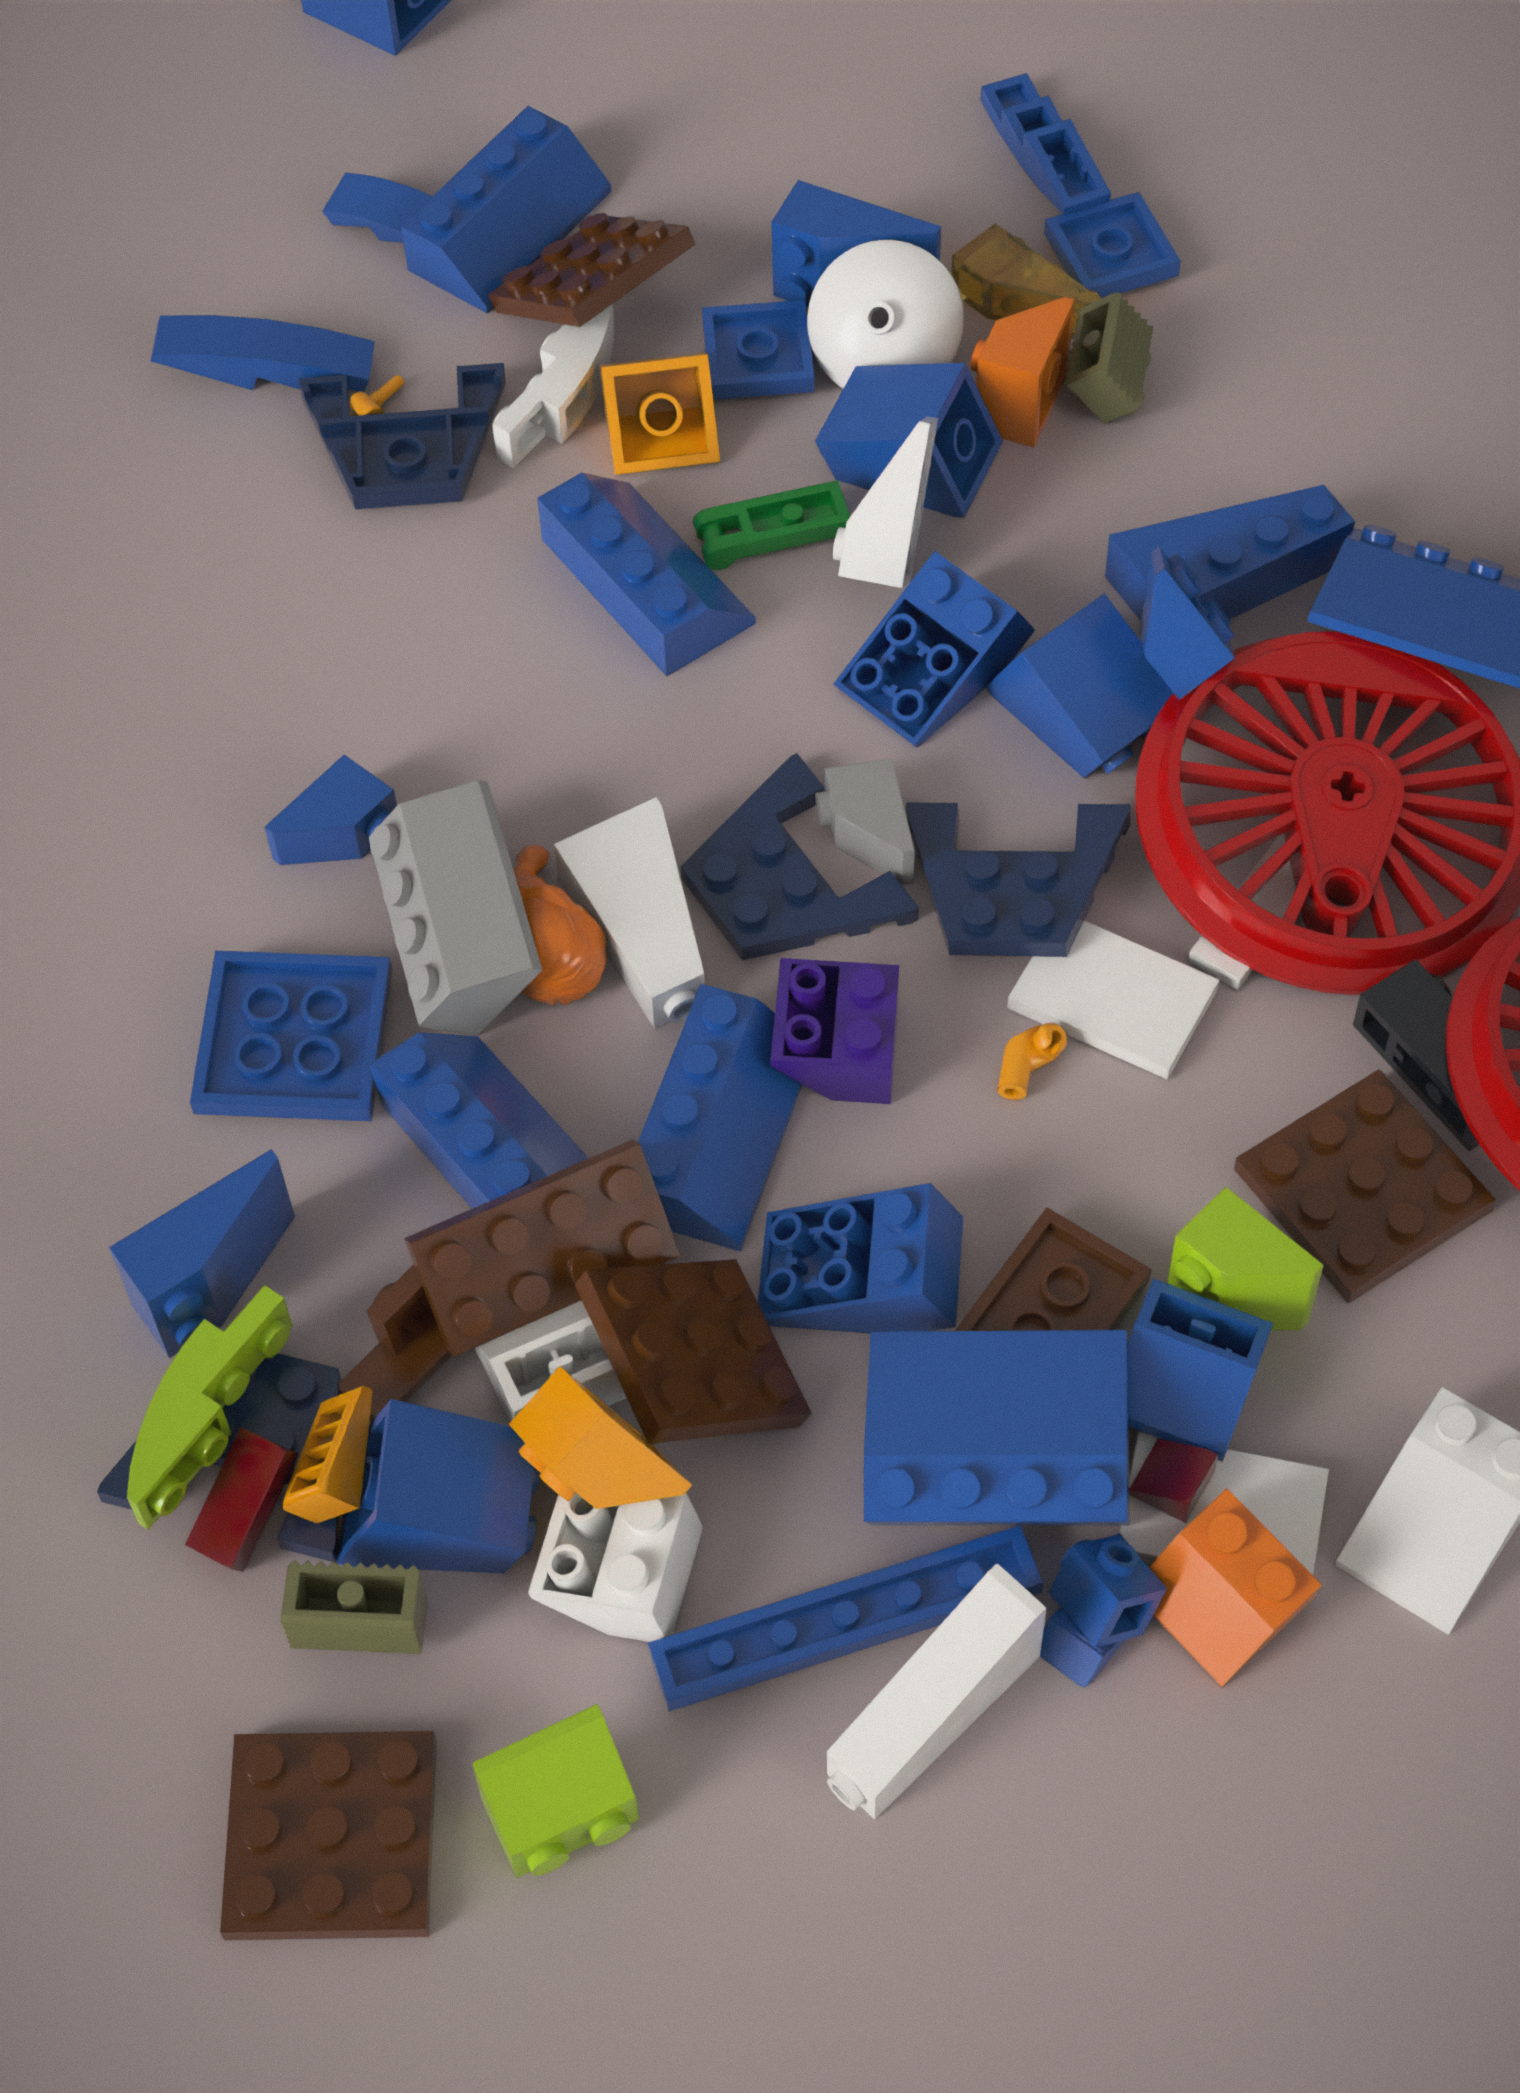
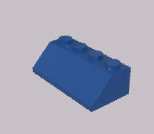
(503, 208)
(640, 570)
(470, 1115)
(718, 1118)

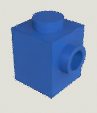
(1107, 1590)

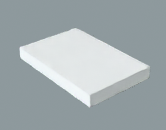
(1117, 998)
(1276, 1491)

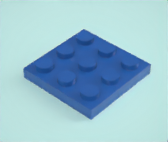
(291, 1036)

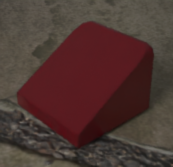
(1174, 1477)

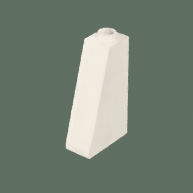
(634, 891)
(938, 1693)

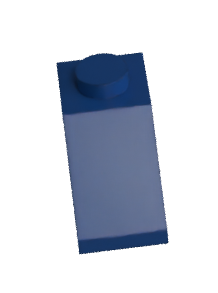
(331, 817)

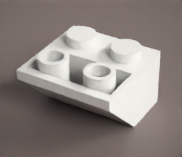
(529, 1355)
(618, 1564)

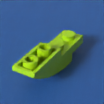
(186, 1416)

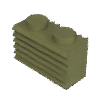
(1109, 358)
(354, 1608)

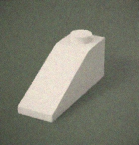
(886, 524)

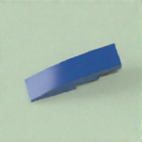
(1044, 144)
(248, 348)

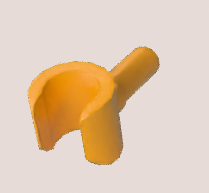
(371, 404)

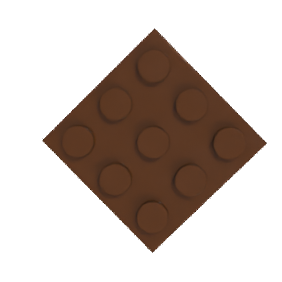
(590, 269)
(1364, 1185)
(692, 1350)
(329, 1836)

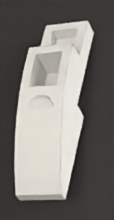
(561, 393)

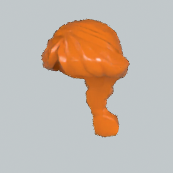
(564, 934)

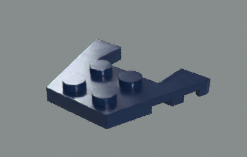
(405, 454)
(766, 888)
(1014, 898)
(281, 1408)

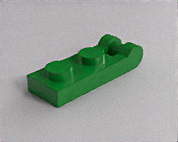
(770, 523)

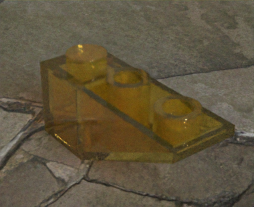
(1005, 276)

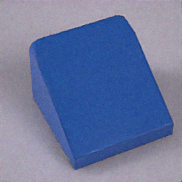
(1071, 1651)

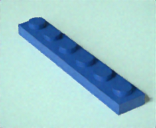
(833, 1619)

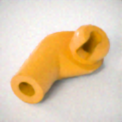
(1027, 1053)

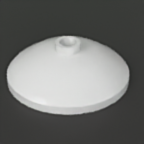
(892, 275)

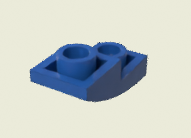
(374, 204)

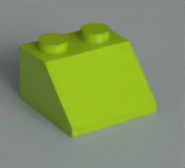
(1245, 1263)
(557, 1792)

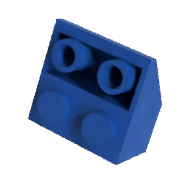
(1178, 630)
(1191, 1367)

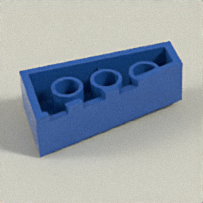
(1238, 551)

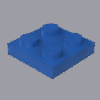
(1113, 246)
(758, 349)

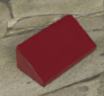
(241, 1500)

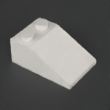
(1440, 1512)

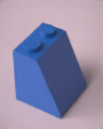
(378, 22)
(882, 410)
(1085, 689)
(441, 1494)

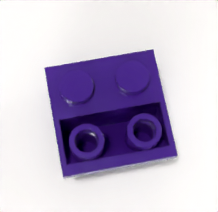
(837, 1027)

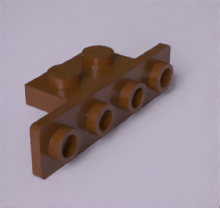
(407, 1348)

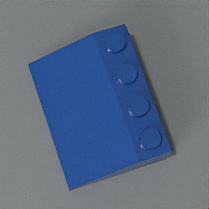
(1424, 603)
(997, 1428)

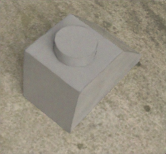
(868, 816)

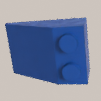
(822, 224)
(204, 1251)

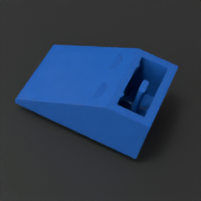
(933, 651)
(864, 1263)

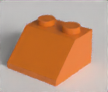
(1024, 368)
(1229, 1587)

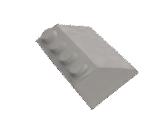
(454, 907)

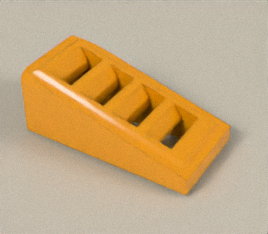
(332, 1460)

